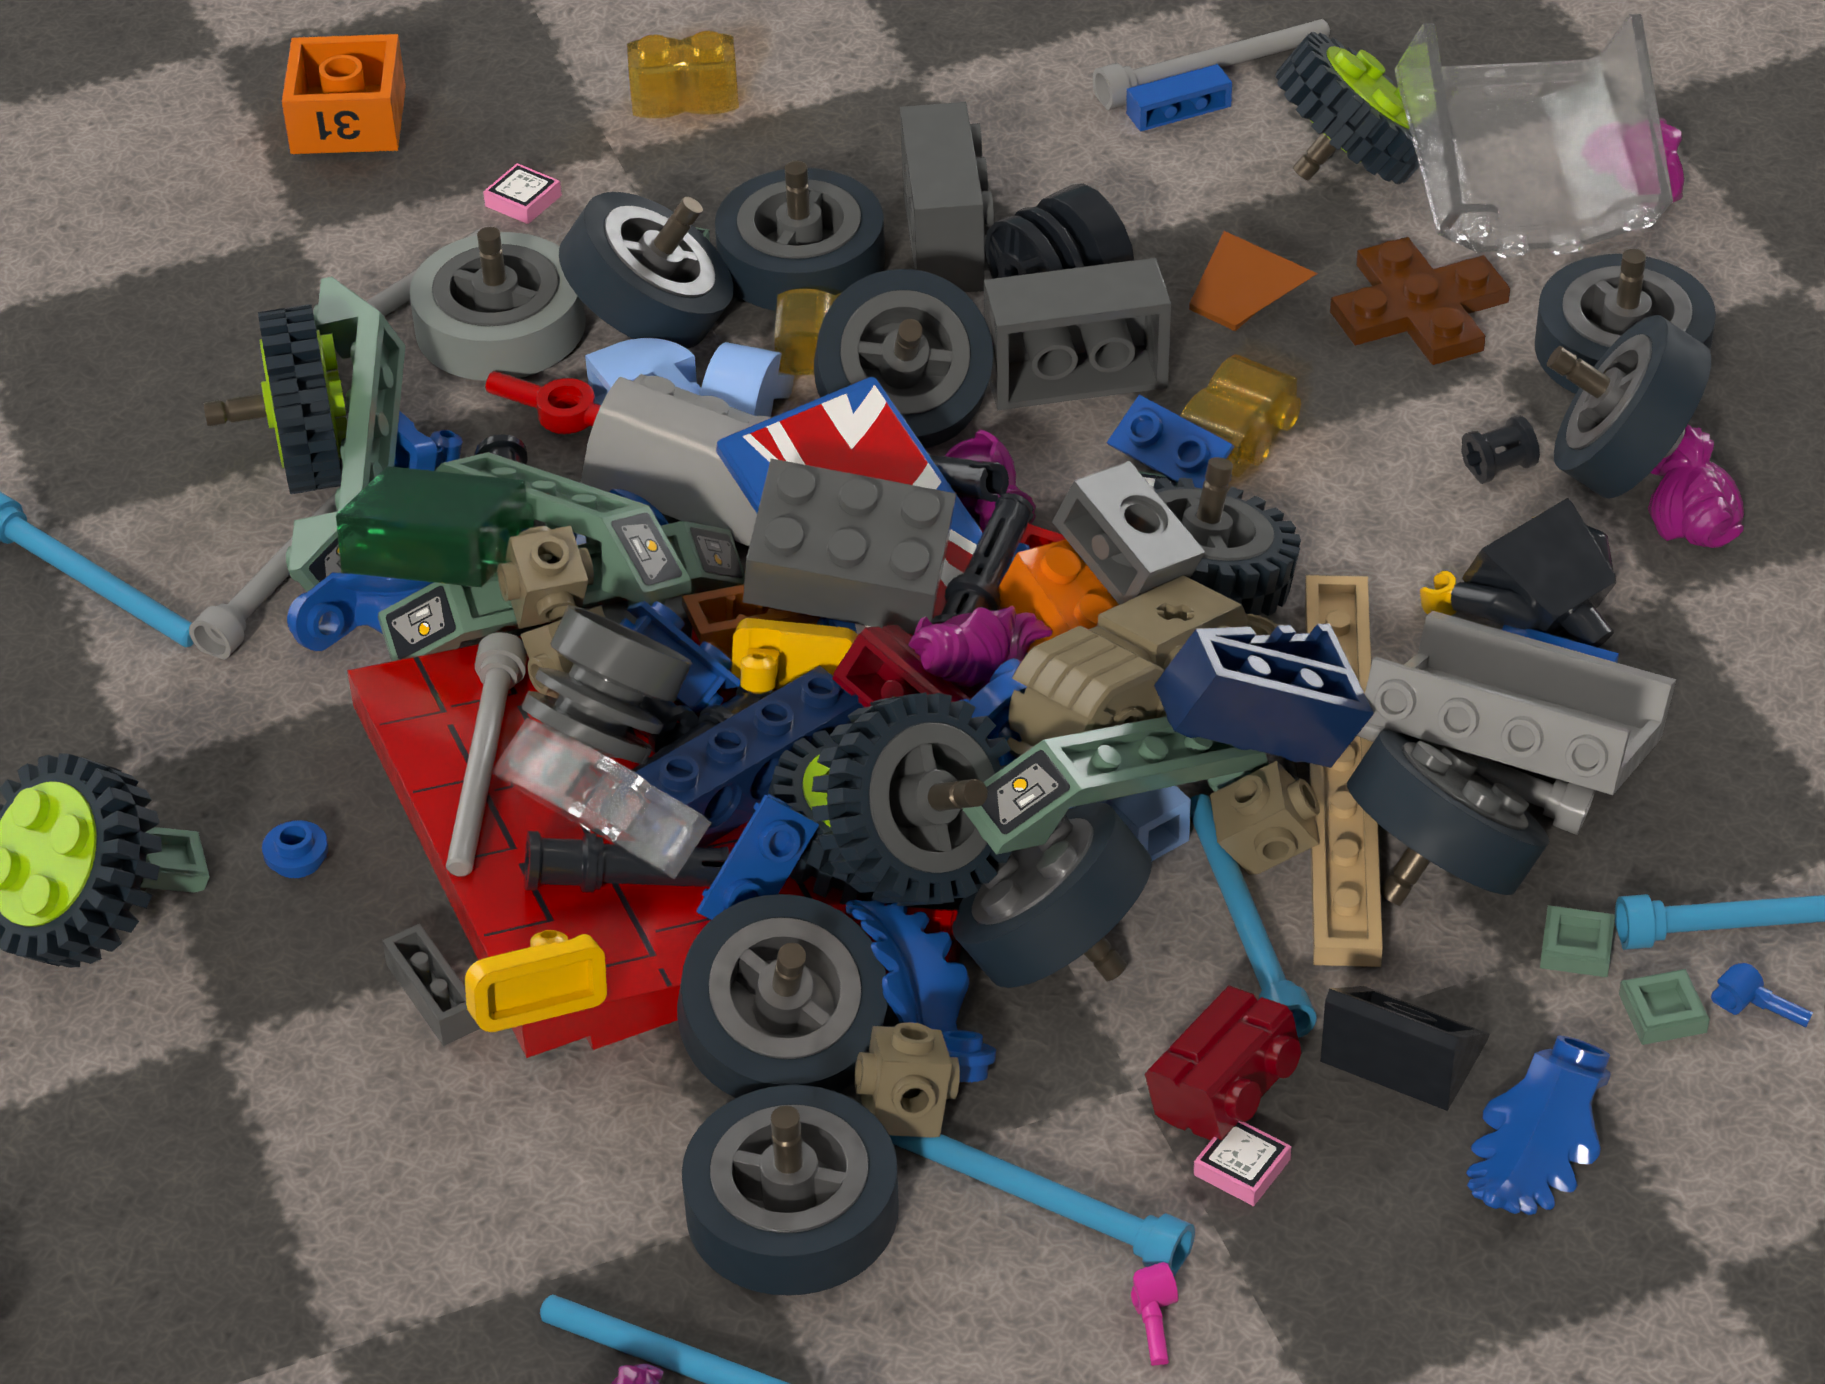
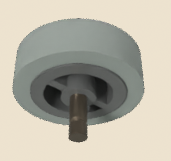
(495, 306)

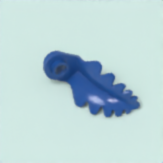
(345, 604)
(921, 981)
(1540, 1129)

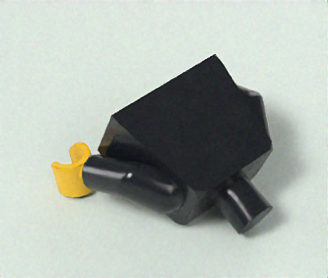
(1536, 578)

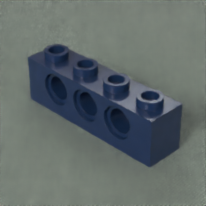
(735, 761)

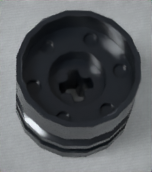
(1060, 233)

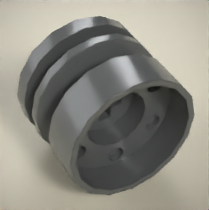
(606, 684)

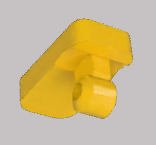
(778, 652)
(536, 982)

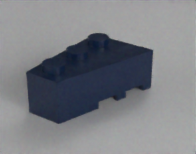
(1266, 692)

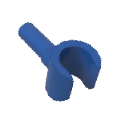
(1745, 985)

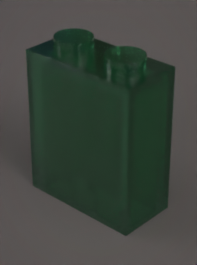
(432, 526)

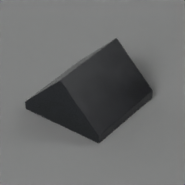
(1398, 1044)

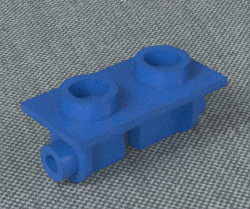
(1167, 442)
(709, 664)
(760, 857)

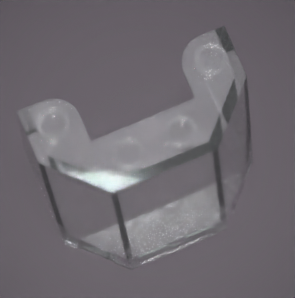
(1537, 147)

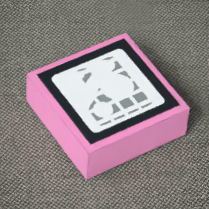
(522, 193)
(1243, 1162)

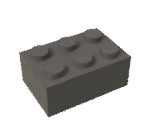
(945, 193)
(1078, 333)
(847, 546)

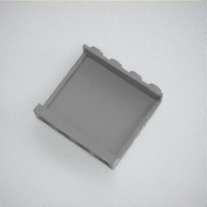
(1522, 703)

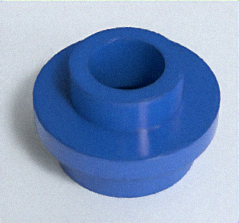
(295, 848)

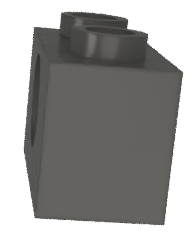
(1126, 532)

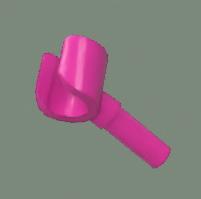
(1152, 1290)

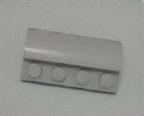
(664, 450)

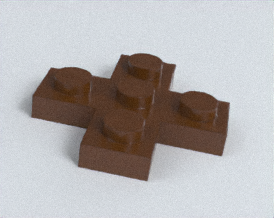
(1420, 300)

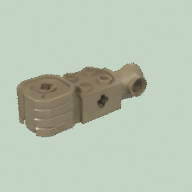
(1110, 671)

